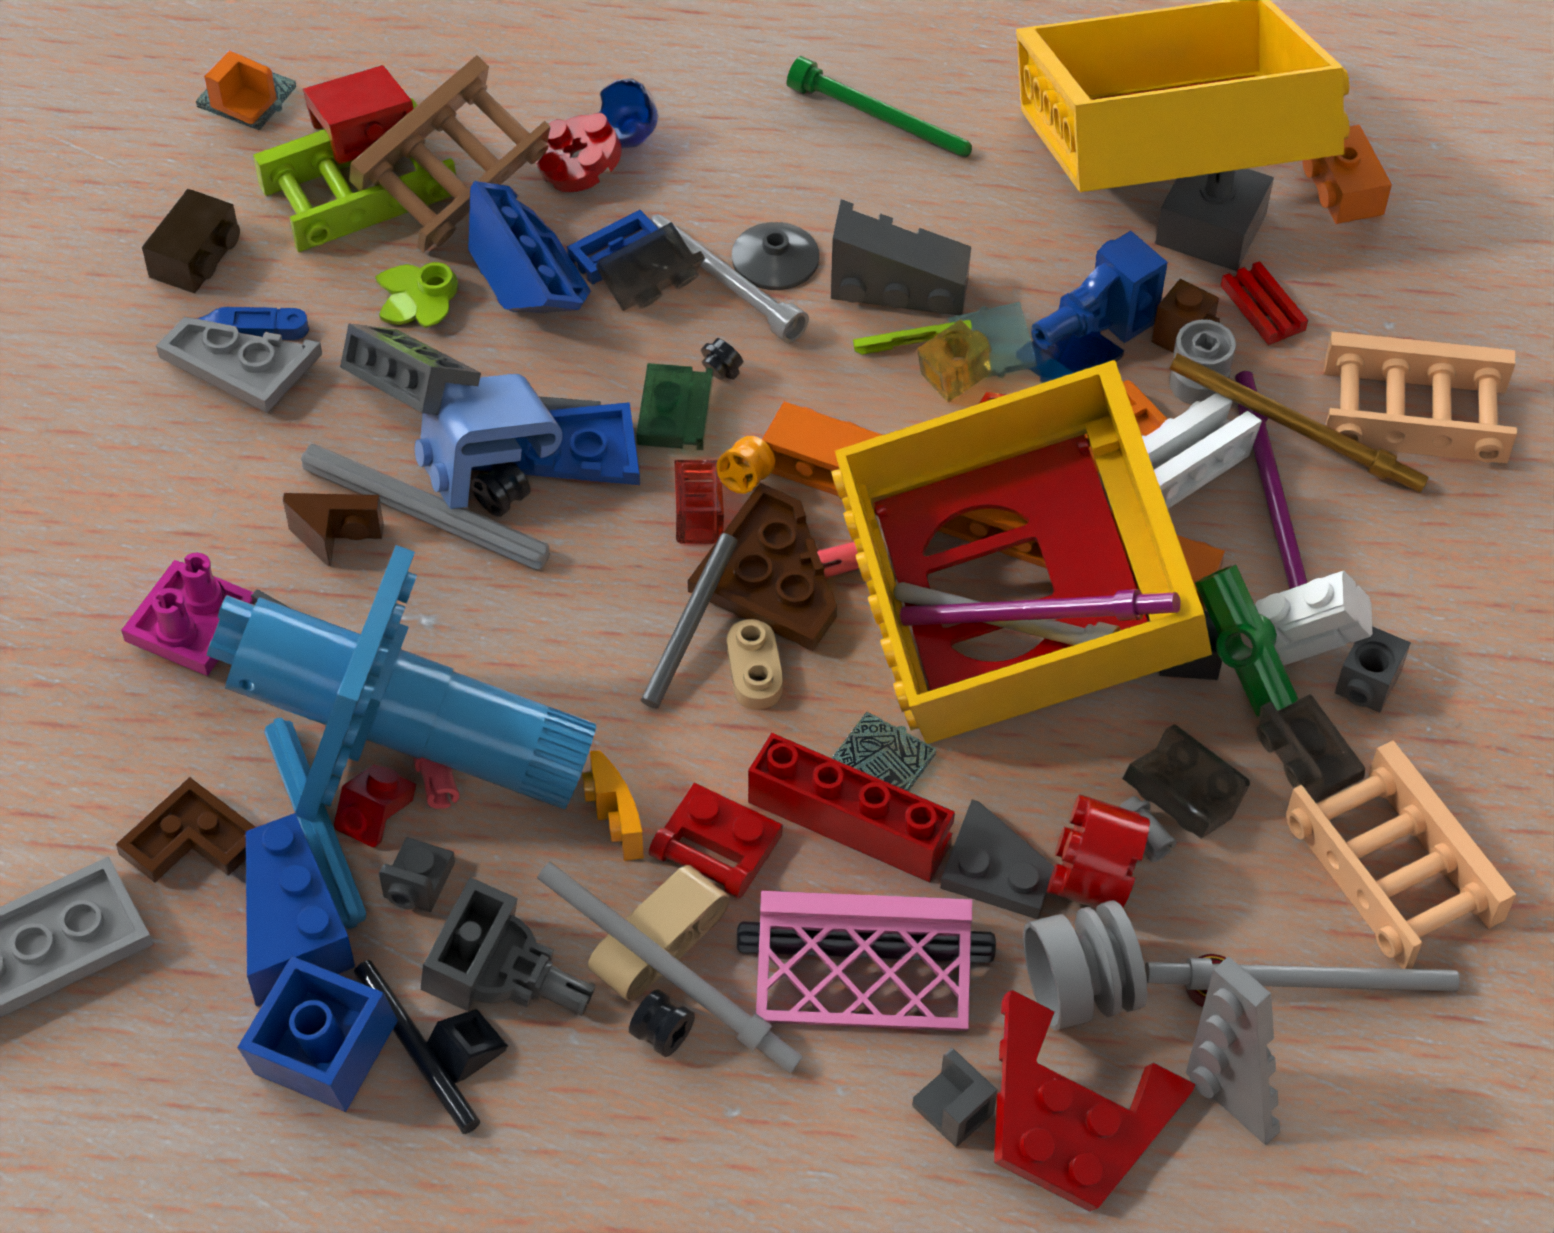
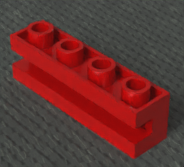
(850, 807)

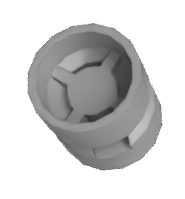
(1208, 345)

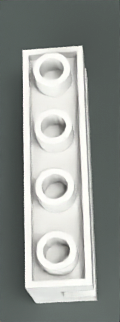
(1198, 447)

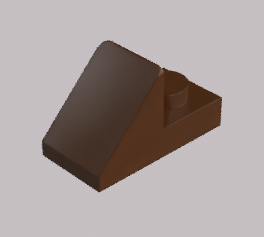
(323, 517)

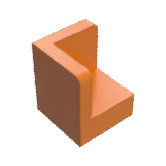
(240, 87)

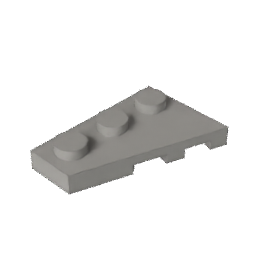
(236, 362)

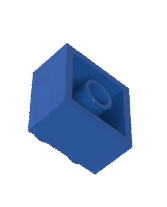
(318, 1033)

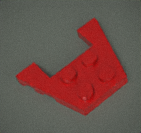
(1063, 1131)

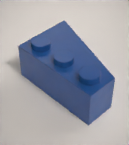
(288, 907)

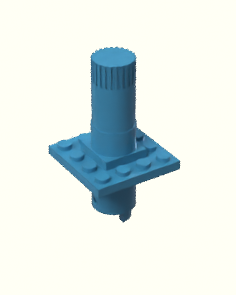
(394, 698)

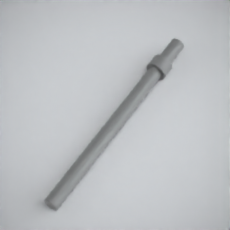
(1198, 971)
(752, 1030)

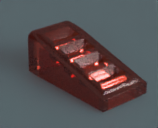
(698, 504)

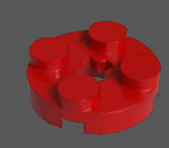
(600, 151)

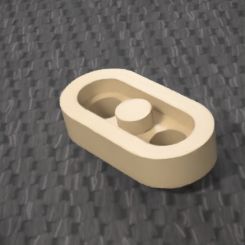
(754, 660)

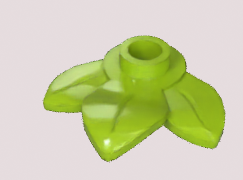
(417, 293)

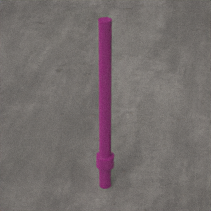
(1274, 494)
(1124, 605)

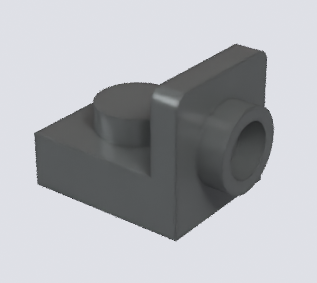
(416, 875)

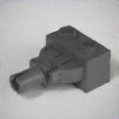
(495, 957)

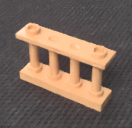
(1428, 364)
(1420, 815)

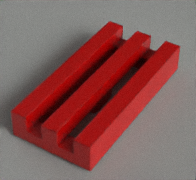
(1270, 300)

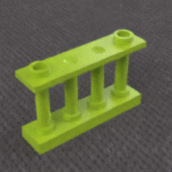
(313, 157)

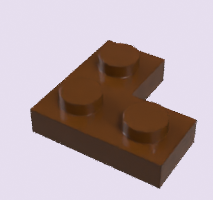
(184, 822)

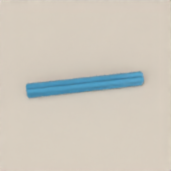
(320, 833)

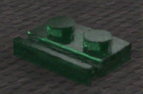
(674, 406)

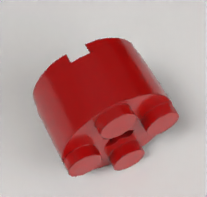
(1098, 853)

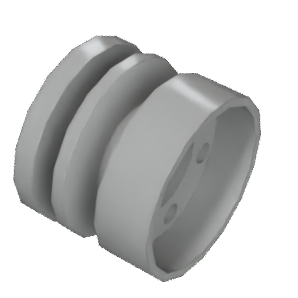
(1085, 965)

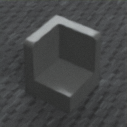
(956, 1099)

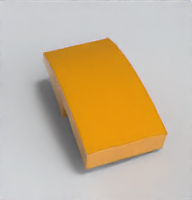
(614, 803)

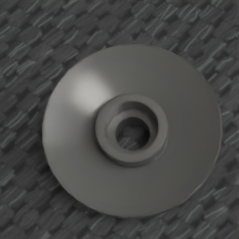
(775, 255)

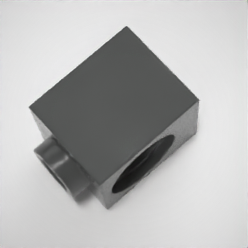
(1381, 655)

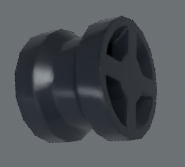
(500, 487)
(661, 1023)

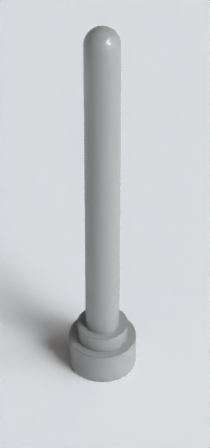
(785, 319)
(1042, 628)

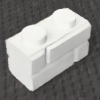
(1318, 616)

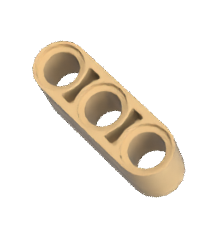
(671, 917)

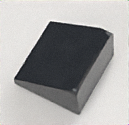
(465, 1044)

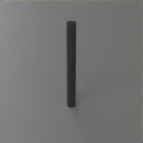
(422, 1053)

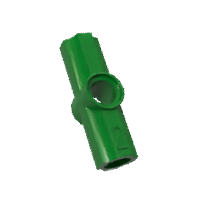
(1233, 614)

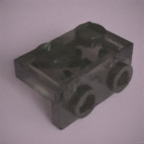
(649, 266)
(1309, 747)
(1188, 782)

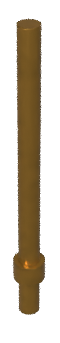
(1379, 463)

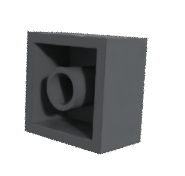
(1215, 215)

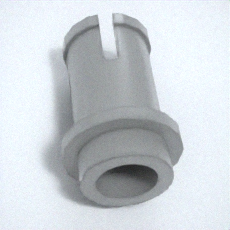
(1158, 837)

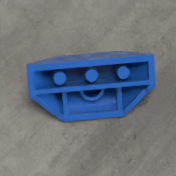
(521, 254)

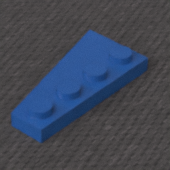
(594, 447)

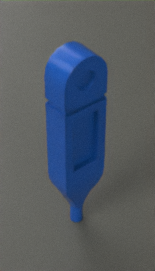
(288, 322)

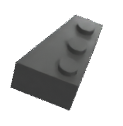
(896, 266)

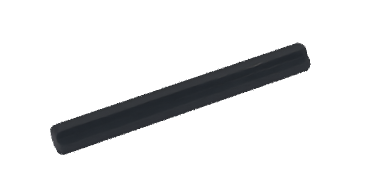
(887, 946)

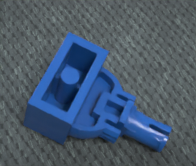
(1116, 296)

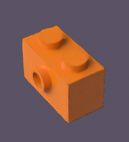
(1351, 183)

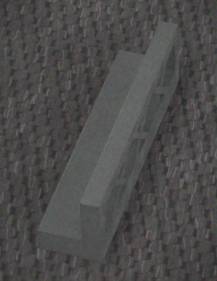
(403, 366)

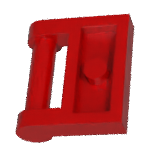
(722, 828)

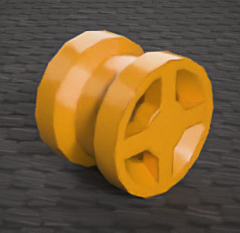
(742, 475)

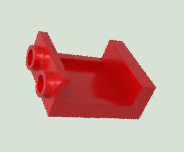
(357, 109)

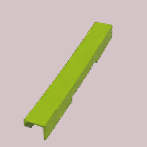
(888, 340)

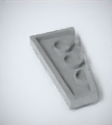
(1232, 1051)

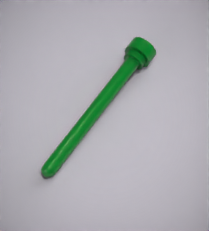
(806, 76)

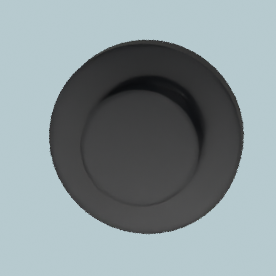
(722, 359)

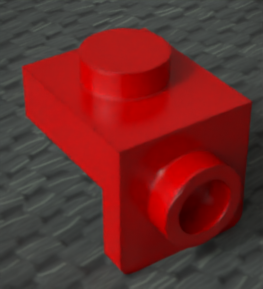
(370, 801)

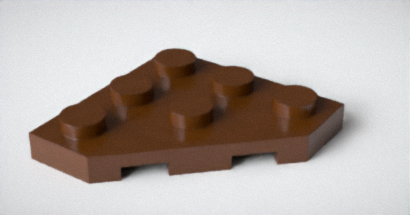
(775, 570)

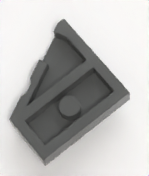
(996, 865)

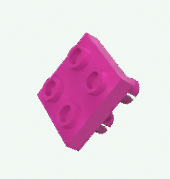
(182, 613)

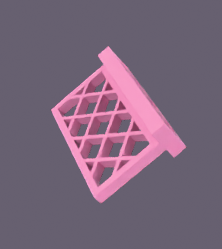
(865, 915)

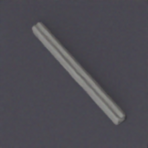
(426, 507)

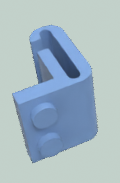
(480, 429)

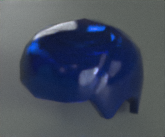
(629, 111)

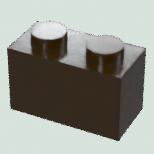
(191, 241)

